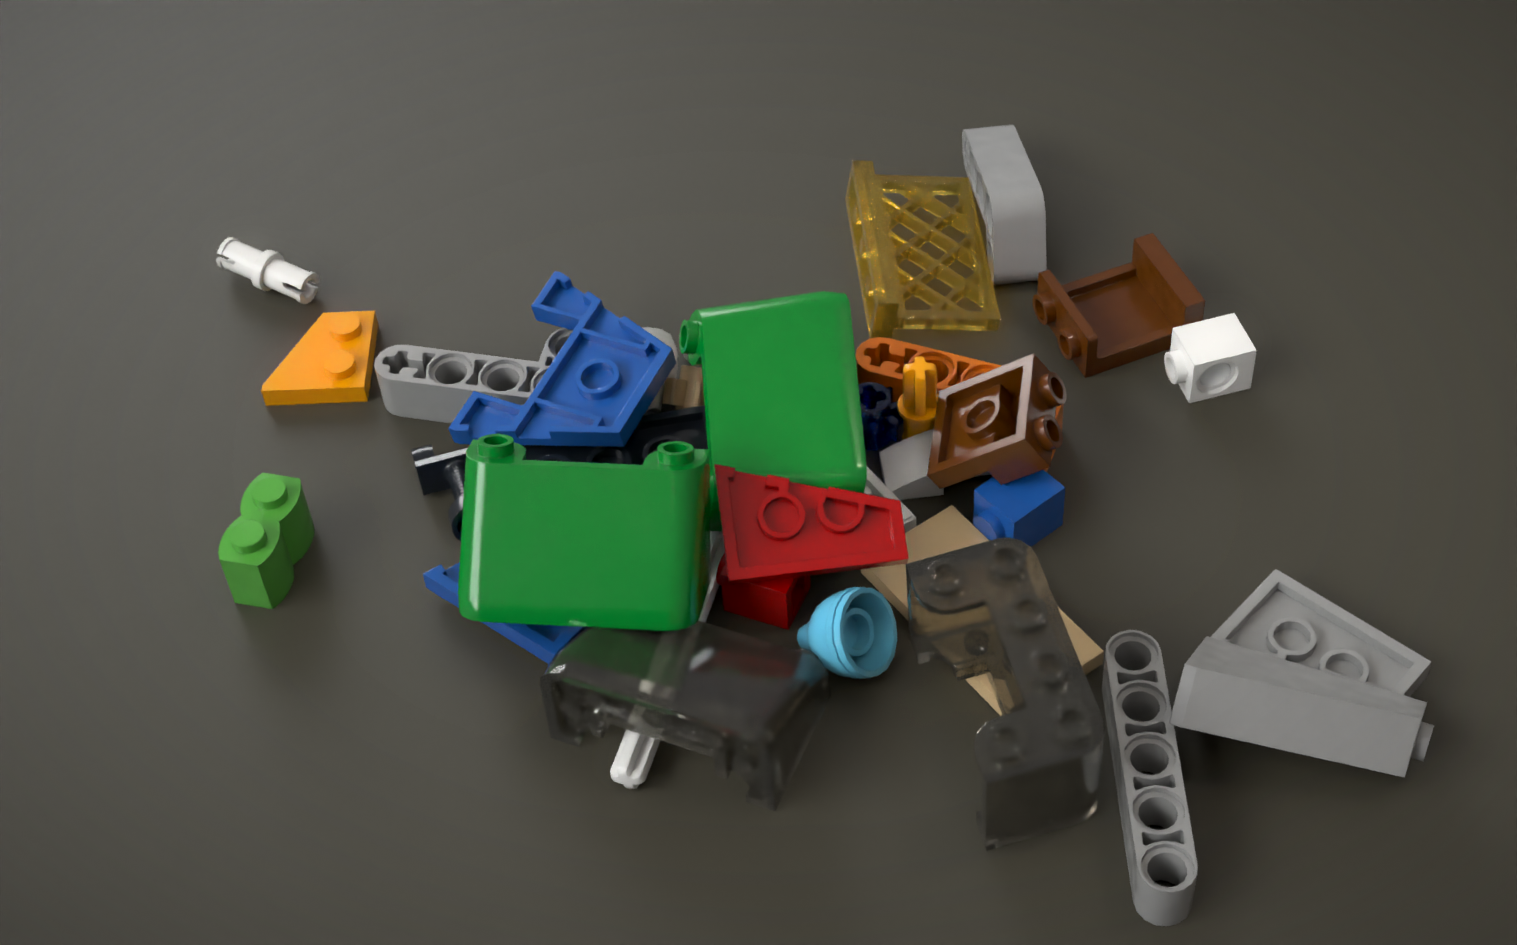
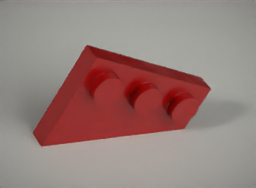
(803, 530)

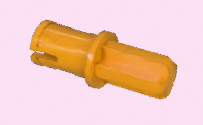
(919, 397)

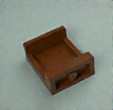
(1119, 311)

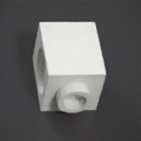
(1210, 358)

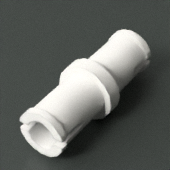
(268, 270)

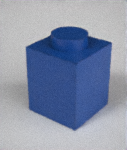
(1019, 509)

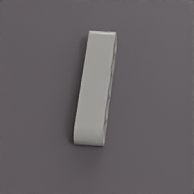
(1138, 690)

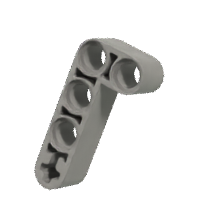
(1008, 201)
(438, 382)

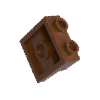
(997, 424)

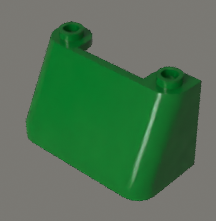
(780, 390)
(585, 538)

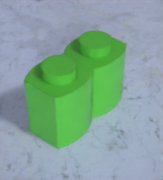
(266, 540)

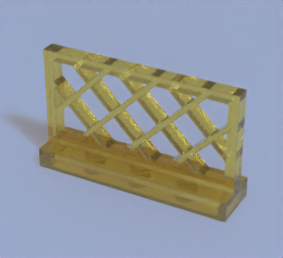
(880, 279)

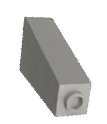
(1298, 709)

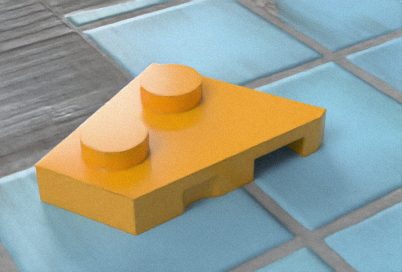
(328, 362)

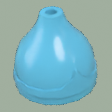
(852, 633)

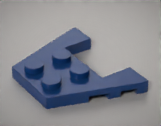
(592, 387)

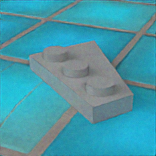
(1312, 631)

